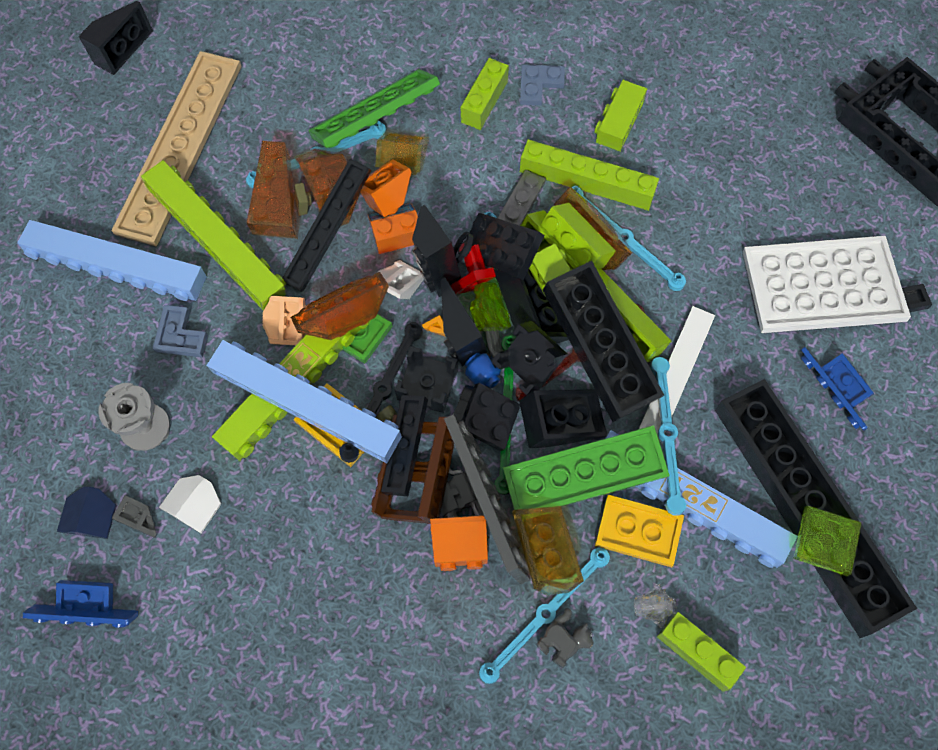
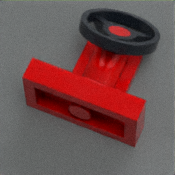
(474, 264)

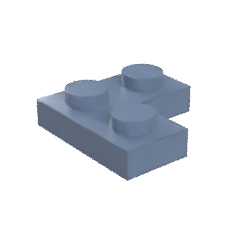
(538, 77)
(173, 336)

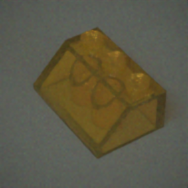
(548, 550)

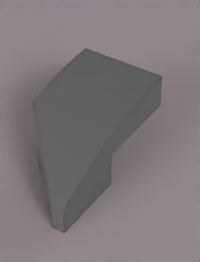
(135, 515)

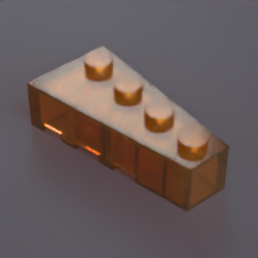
(272, 196)

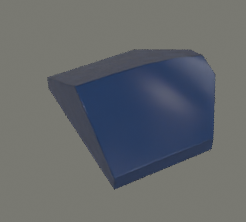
(87, 513)

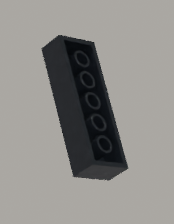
(602, 341)

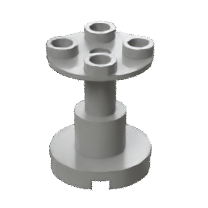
(134, 416)

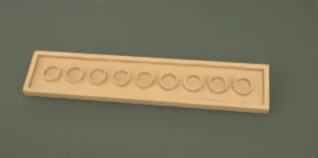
(179, 143)

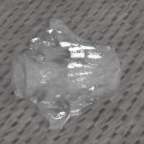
(655, 605)

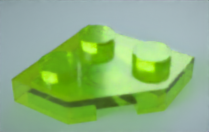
(489, 309)

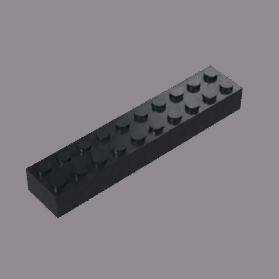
(797, 479)

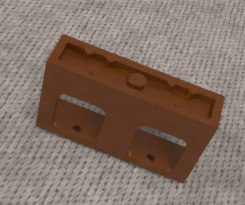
(432, 473)

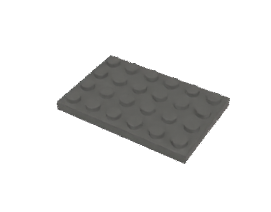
(488, 499)

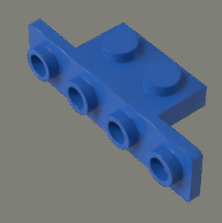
(844, 382)
(82, 603)

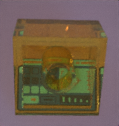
(402, 148)

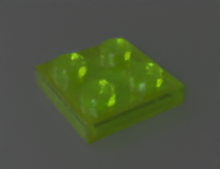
(827, 540)

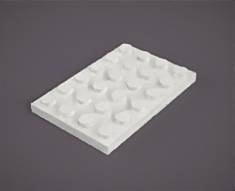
(825, 284)

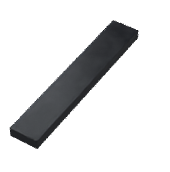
(326, 225)

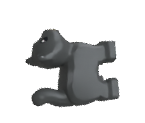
(565, 644)

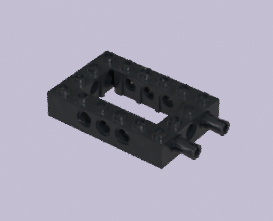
(870, 123)

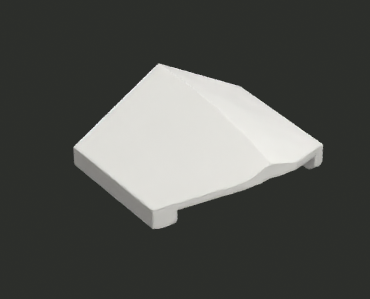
(402, 279)
(192, 502)

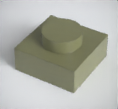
(301, 198)

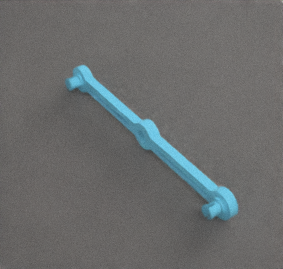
(375, 131)
(675, 282)
(675, 504)
(489, 671)

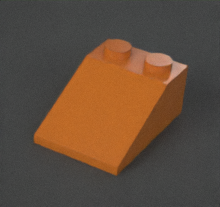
(459, 542)

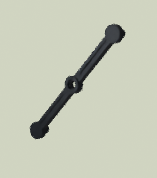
(412, 332)

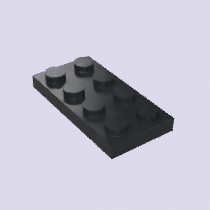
(505, 245)

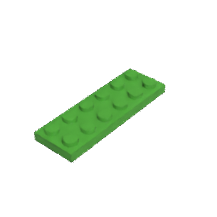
(373, 107)
(587, 470)

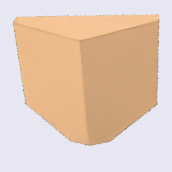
(278, 321)

